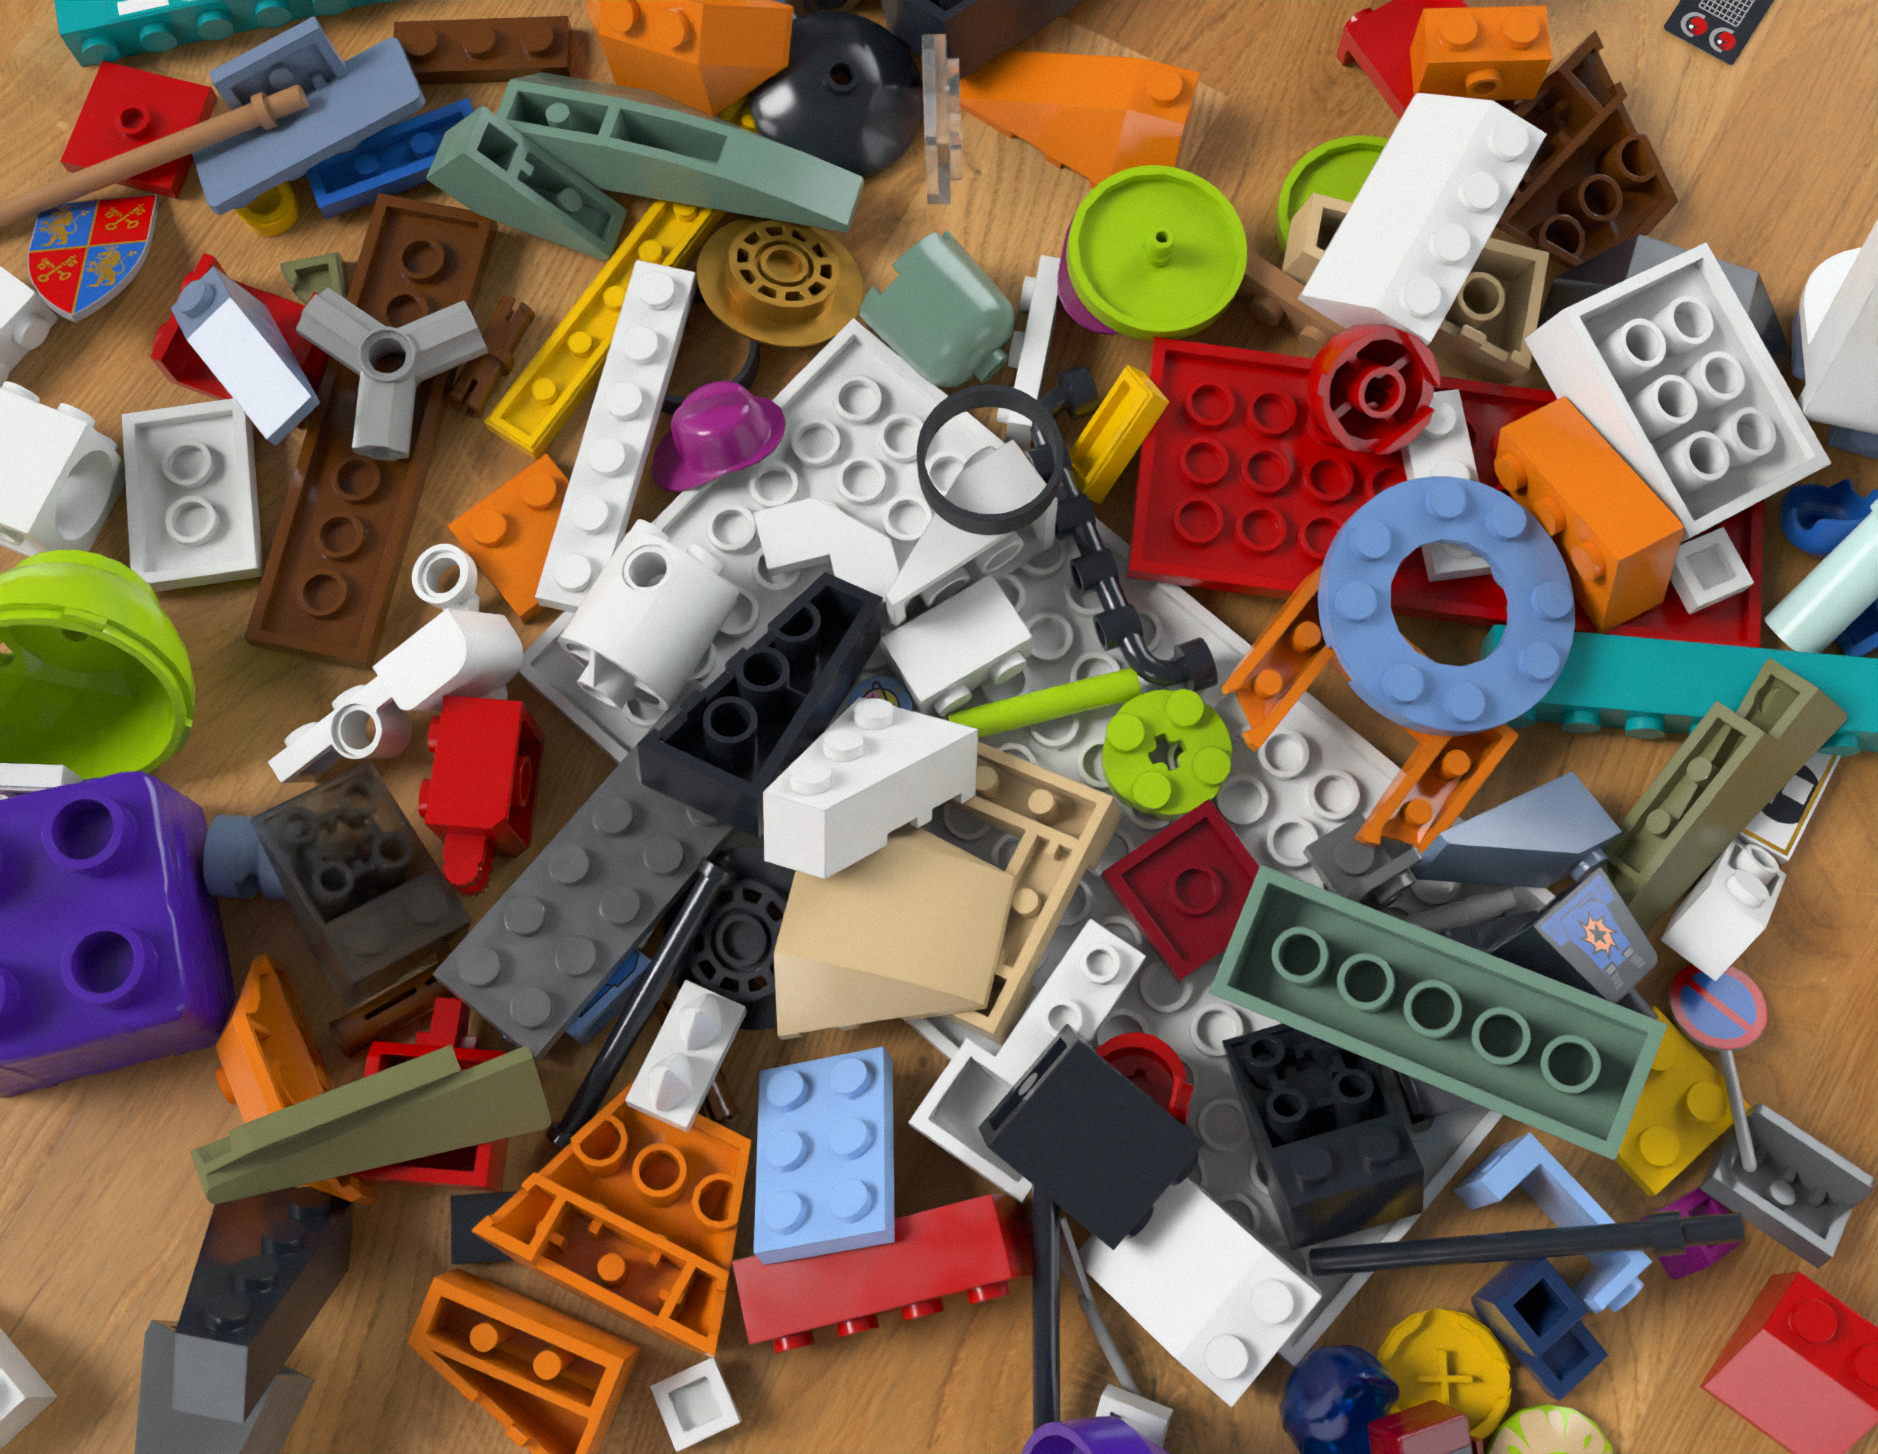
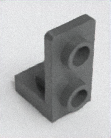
(1359, 870)

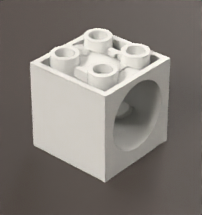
(53, 475)

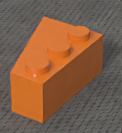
(524, 1362)

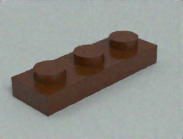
(486, 48)

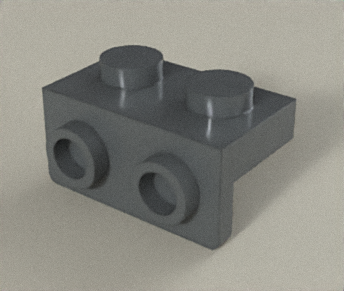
(1798, 1189)

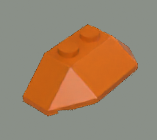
(694, 49)
(275, 1060)

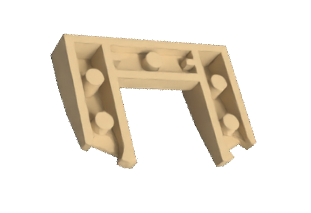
(1061, 835)

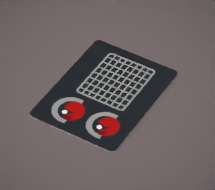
(1717, 25)

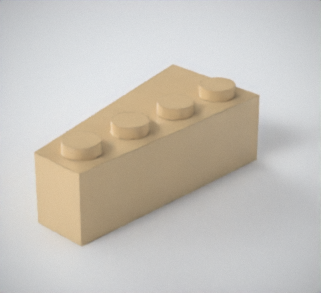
(1490, 313)

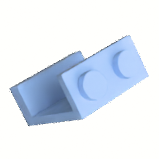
(1567, 1204)

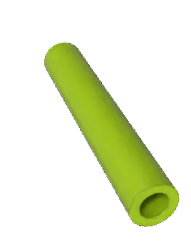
(1050, 703)

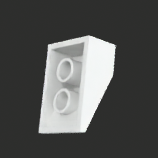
(954, 559)
(1205, 1288)

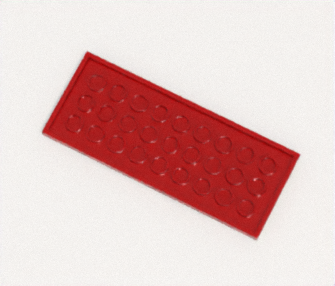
(1252, 491)

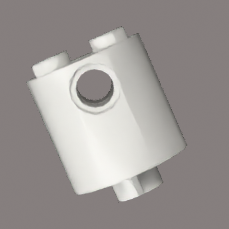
(647, 619)

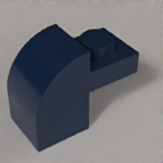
(1540, 1323)

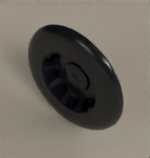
(739, 936)

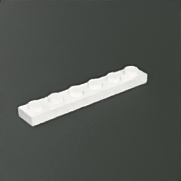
(617, 433)

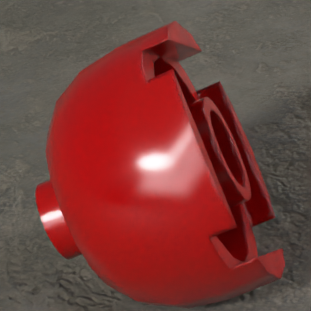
(1373, 388)

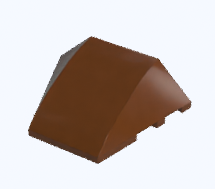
(1593, 171)

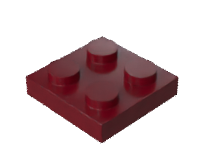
(1186, 889)

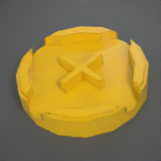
(1449, 1361)

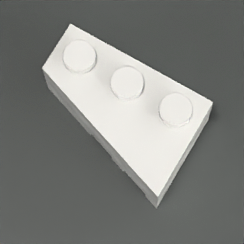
(862, 782)

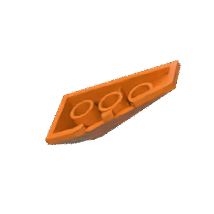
(1086, 108)

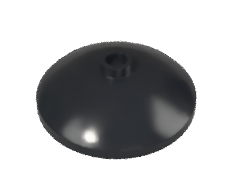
(849, 125)

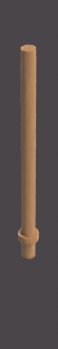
(261, 111)

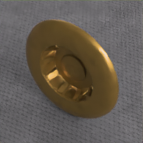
(783, 268)

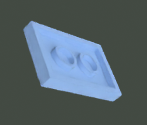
(825, 1157)

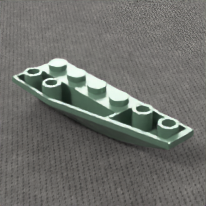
(676, 153)

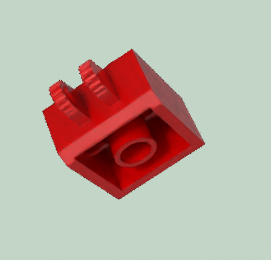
(481, 785)

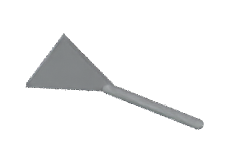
(1073, 1269)

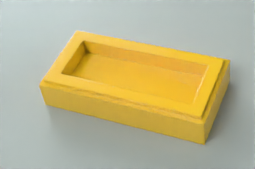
(1116, 432)

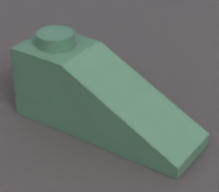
(524, 186)

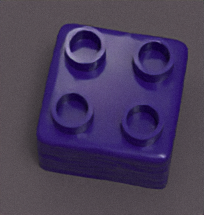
(105, 931)

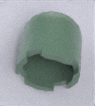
(942, 314)

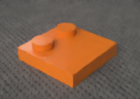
(513, 532)

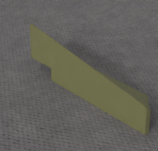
(1717, 788)

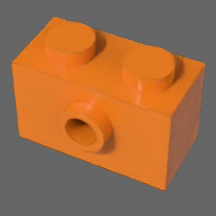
(1481, 52)

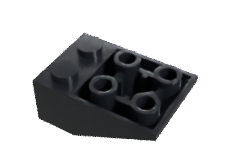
(1324, 1135)

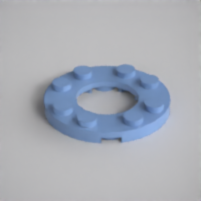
(1381, 662)

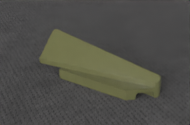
(377, 1122)

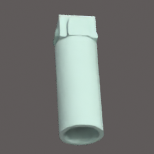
(1832, 592)

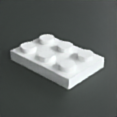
(192, 495)

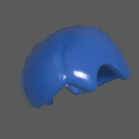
(1822, 516)

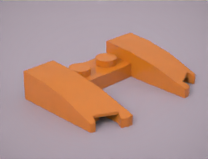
(1433, 781)

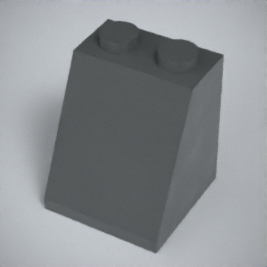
(179, 1432)

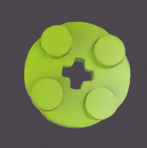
(1181, 720)

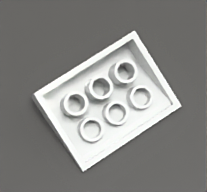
(1681, 389)

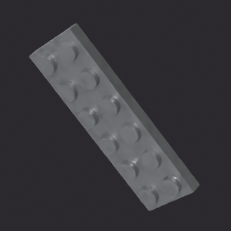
(582, 906)

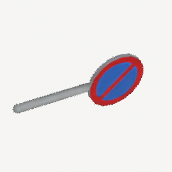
(1722, 1018)

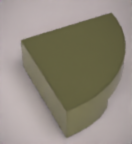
(315, 275)

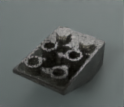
(361, 883)

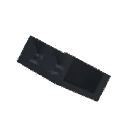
(1090, 1139)

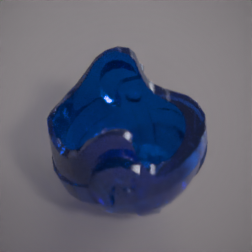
(1334, 1398)

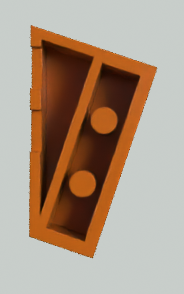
(1595, 509)

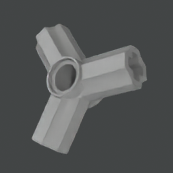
(388, 399)

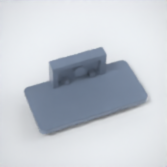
(345, 107)

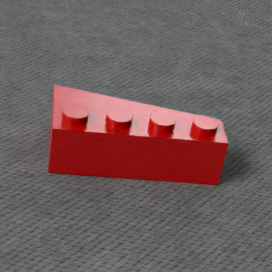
(935, 1256)

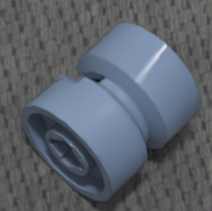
(237, 861)

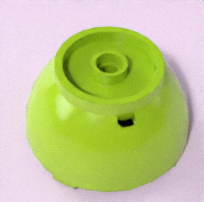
(90, 669)

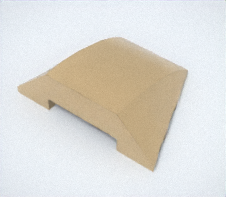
(891, 937)

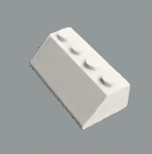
(1423, 215)

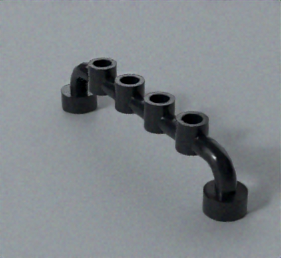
(1096, 566)

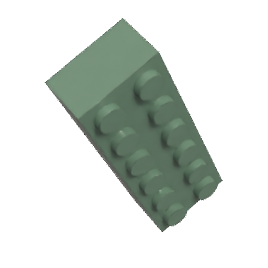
(1439, 1011)

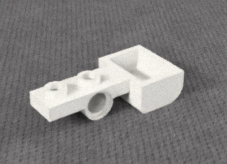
(450, 656)
(975, 1081)

